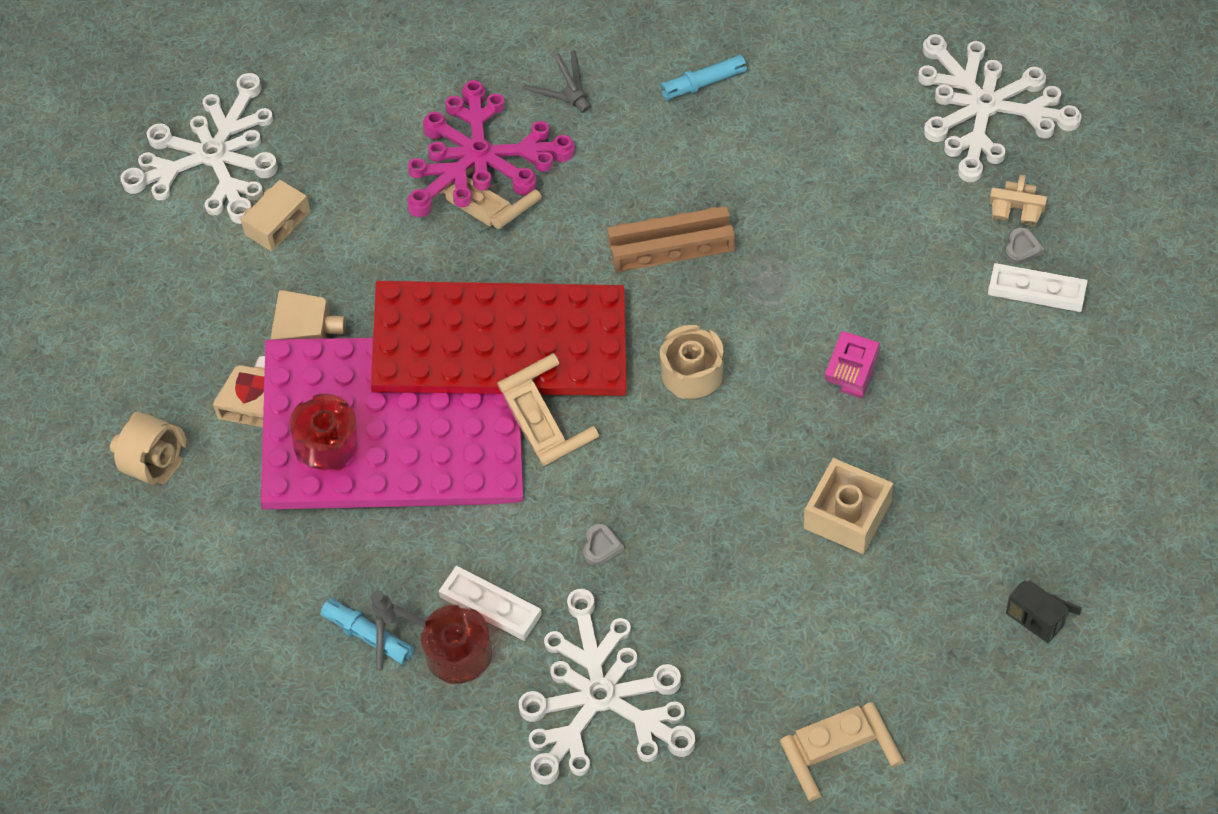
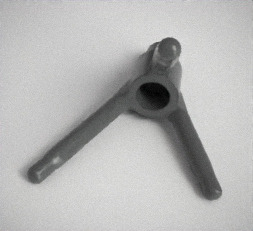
(573, 91)
(386, 613)

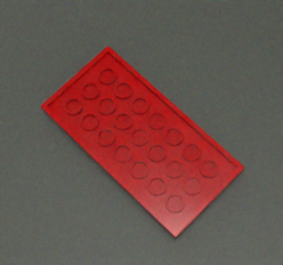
(480, 333)

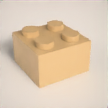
(848, 505)

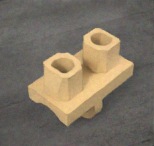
(1020, 197)

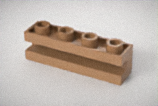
(671, 239)

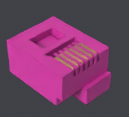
(853, 363)

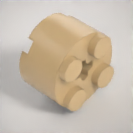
(692, 362)
(150, 441)

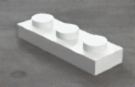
(1037, 287)
(492, 602)

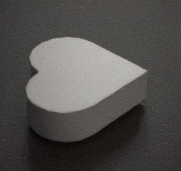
(1022, 246)
(601, 545)

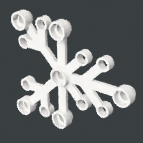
(1035, 111)
(228, 187)
(593, 658)

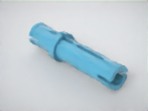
(694, 80)
(356, 624)

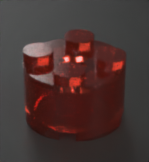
(324, 432)
(456, 644)

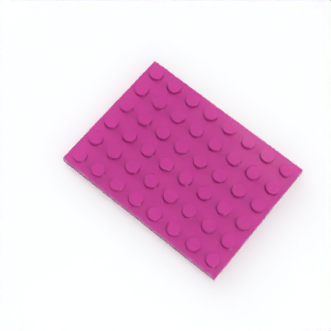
(408, 446)

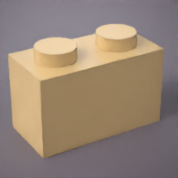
(275, 215)

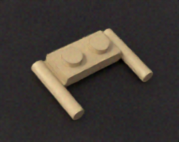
(490, 207)
(535, 416)
(834, 737)

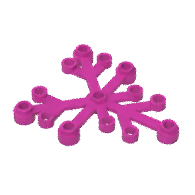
(479, 151)

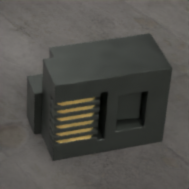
(1039, 610)

